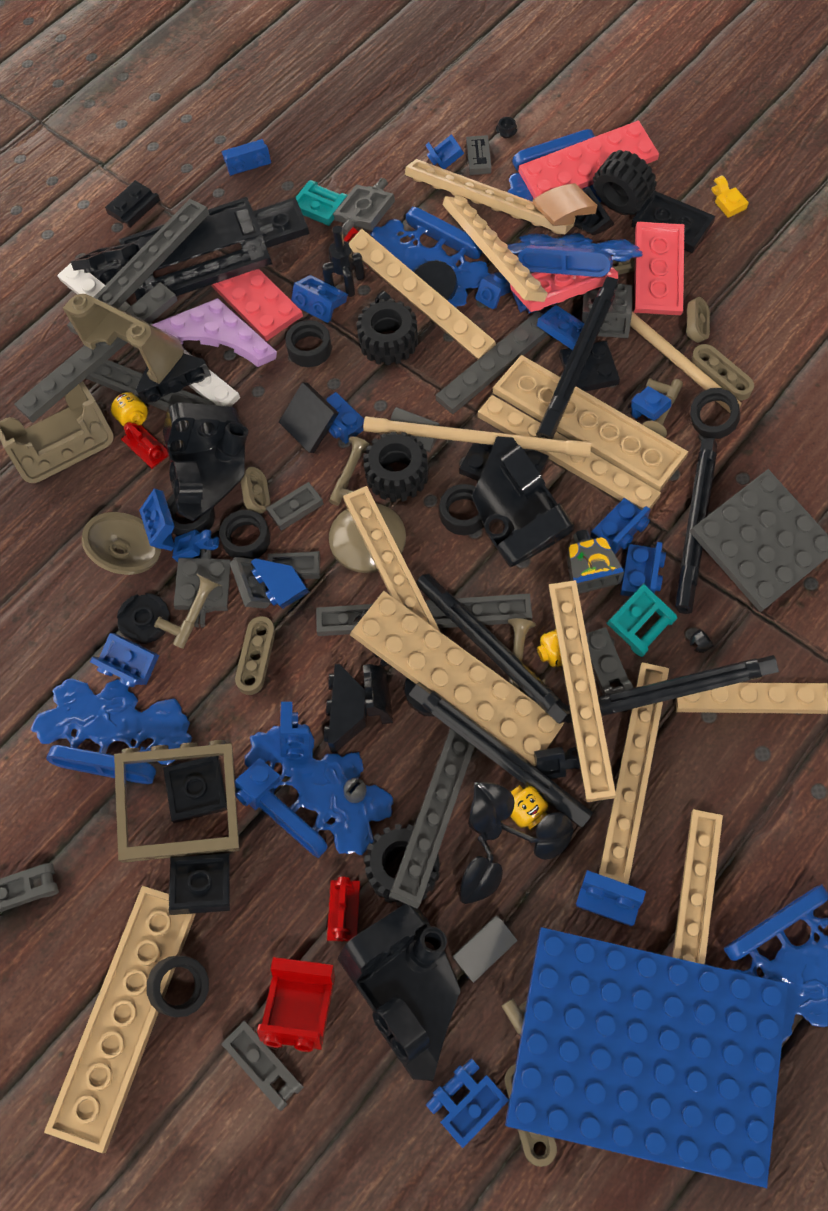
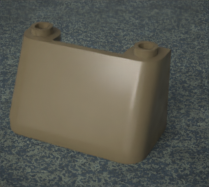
(102, 322)
(57, 439)

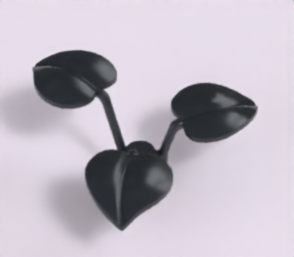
(489, 807)

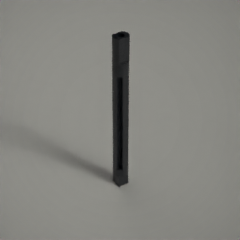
(577, 359)
(698, 511)
(494, 648)
(686, 685)
(501, 754)

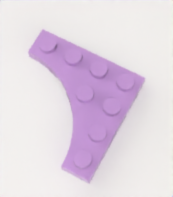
(216, 325)

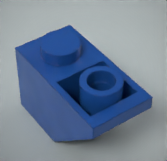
(281, 580)

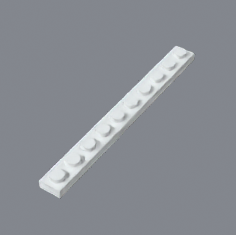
(211, 388)

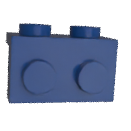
(126, 661)

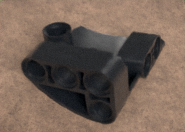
(204, 455)
(517, 496)
(405, 985)

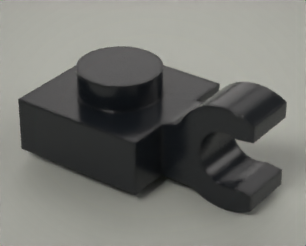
(555, 761)

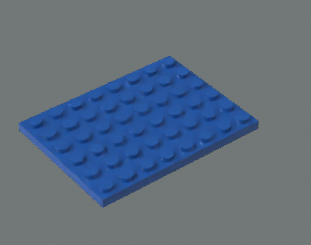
(650, 1057)

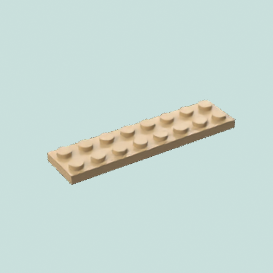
(588, 419)
(456, 675)
(118, 1026)

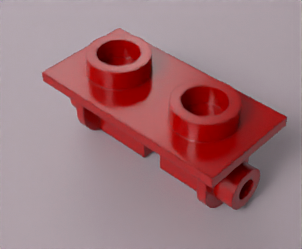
(144, 444)
(343, 909)

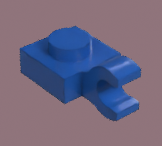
(190, 543)

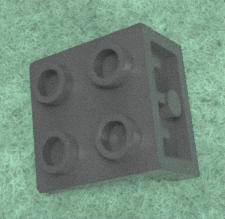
(619, 315)

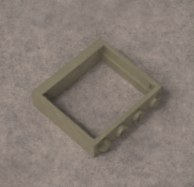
(175, 849)

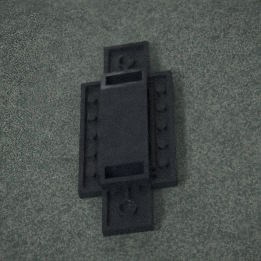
(223, 227)

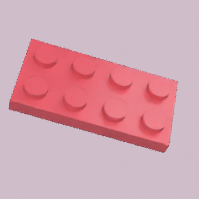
(659, 269)
(563, 287)
(259, 302)

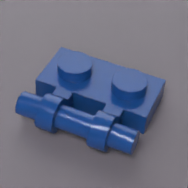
(474, 1110)

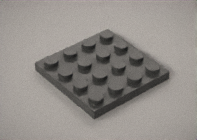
(763, 540)

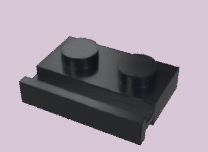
(132, 203)

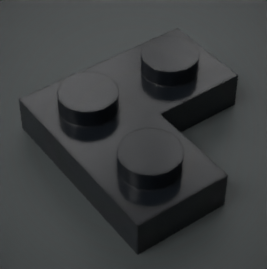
(103, 257)

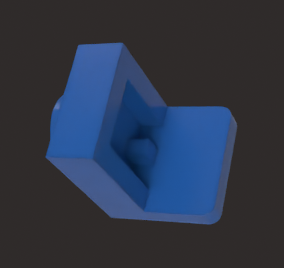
(445, 152)
(491, 289)
(650, 404)
(255, 783)

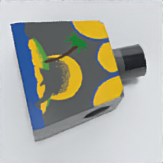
(592, 563)

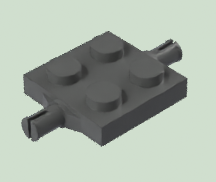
(364, 206)
(188, 584)

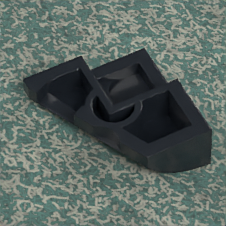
(595, 222)
(377, 693)

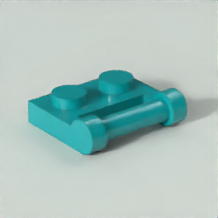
(317, 206)
(635, 614)

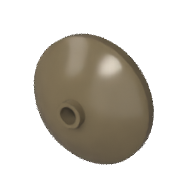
(119, 543)
(349, 546)

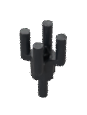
(342, 262)

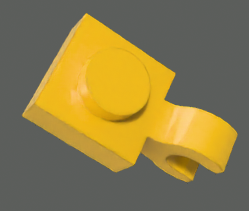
(728, 200)

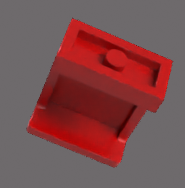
(297, 1004)

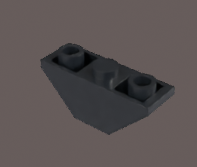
(184, 373)
(346, 709)

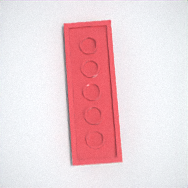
(582, 160)

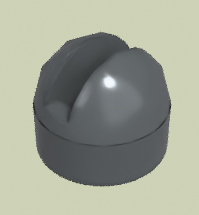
(358, 794)

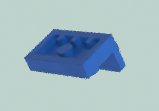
(246, 157)
(317, 297)
(561, 326)
(348, 421)
(158, 521)
(621, 525)
(642, 568)
(293, 740)
(610, 898)

